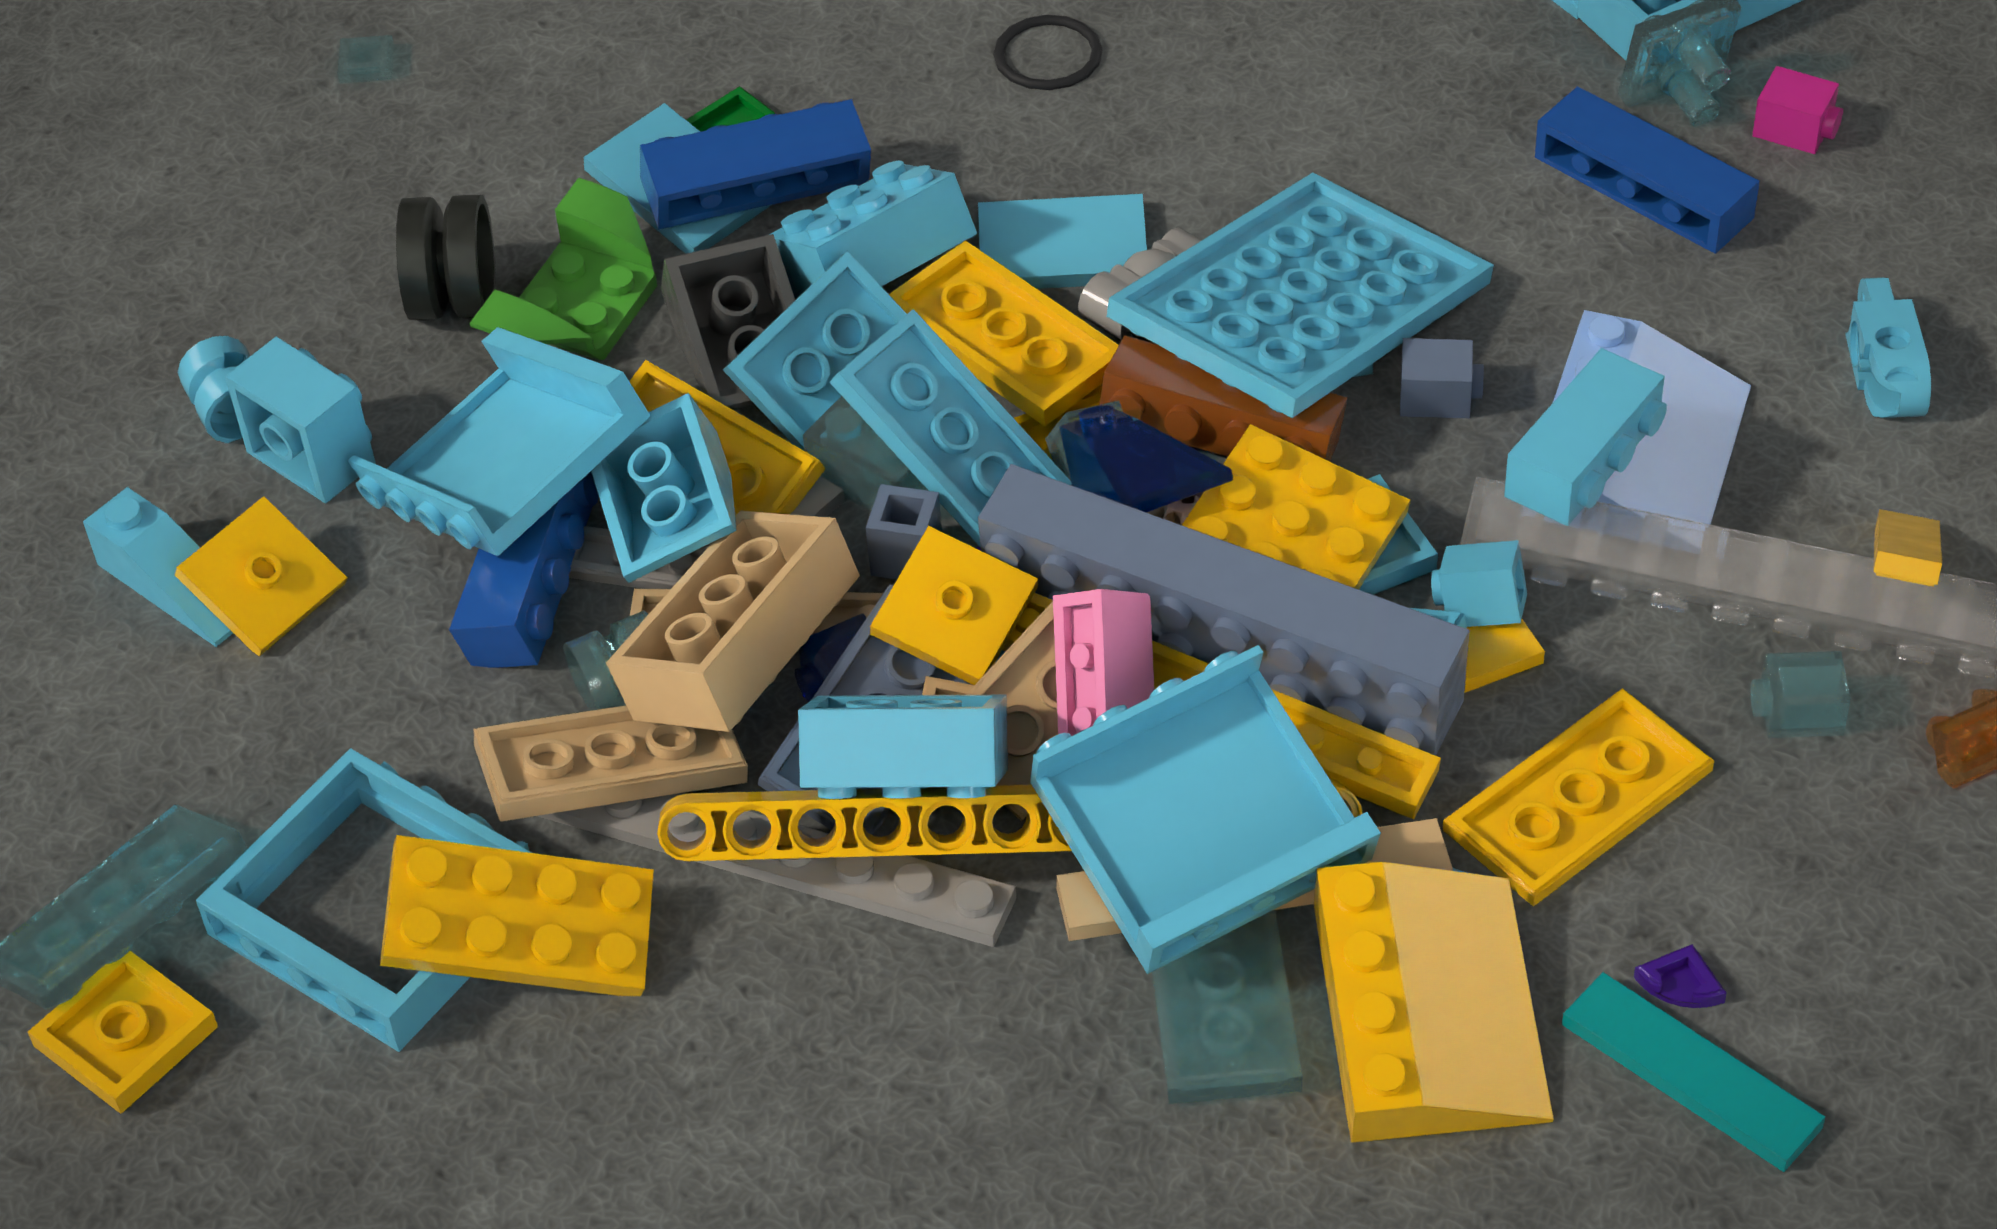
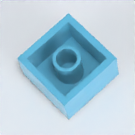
(300, 418)

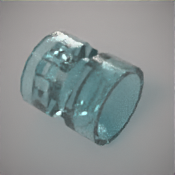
(588, 658)

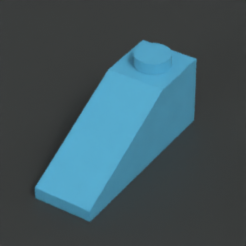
(142, 550)

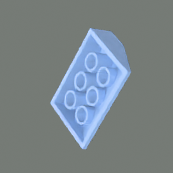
(1687, 458)

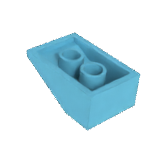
(666, 489)

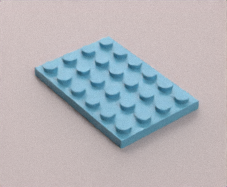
(1300, 293)

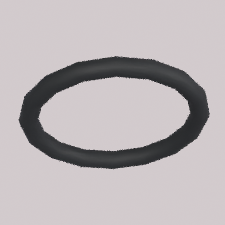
(1043, 84)

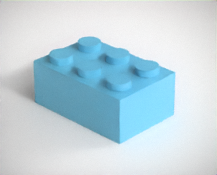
(885, 224)
(903, 744)

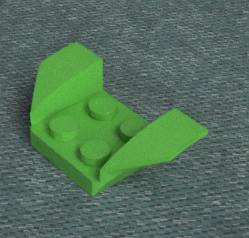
(587, 284)

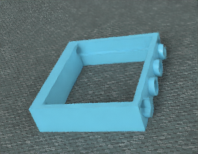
(232, 900)

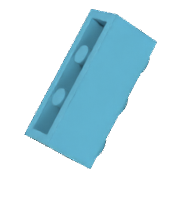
(1585, 437)

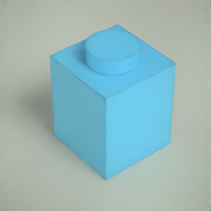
(1482, 582)

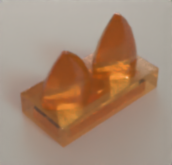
(1967, 741)

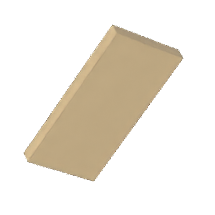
(600, 761)

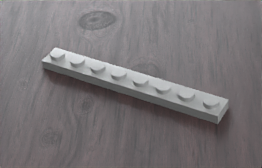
(884, 885)

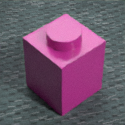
(1797, 110)

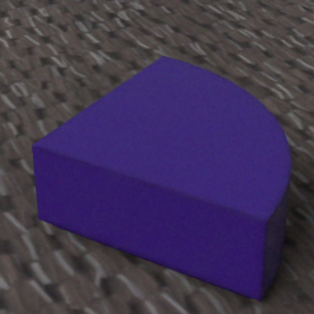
(1682, 978)

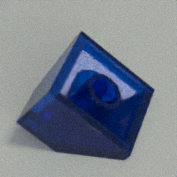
(1134, 461)

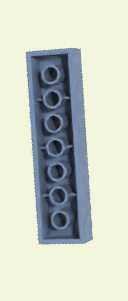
(1211, 597)

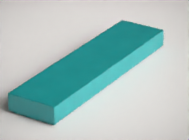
(1693, 1071)

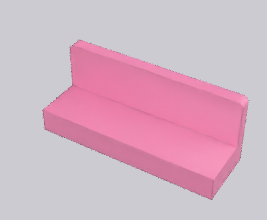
(1101, 654)

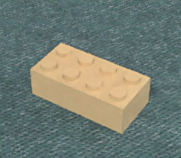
(733, 621)

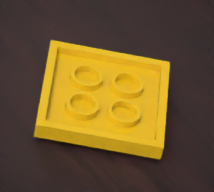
(1300, 509)

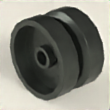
(444, 256)

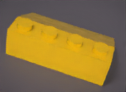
(1428, 1001)

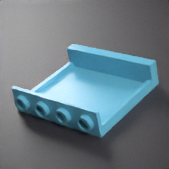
(508, 445)
(1197, 809)

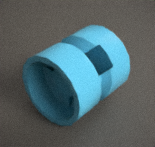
(204, 381)

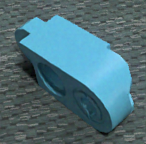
(1888, 352)

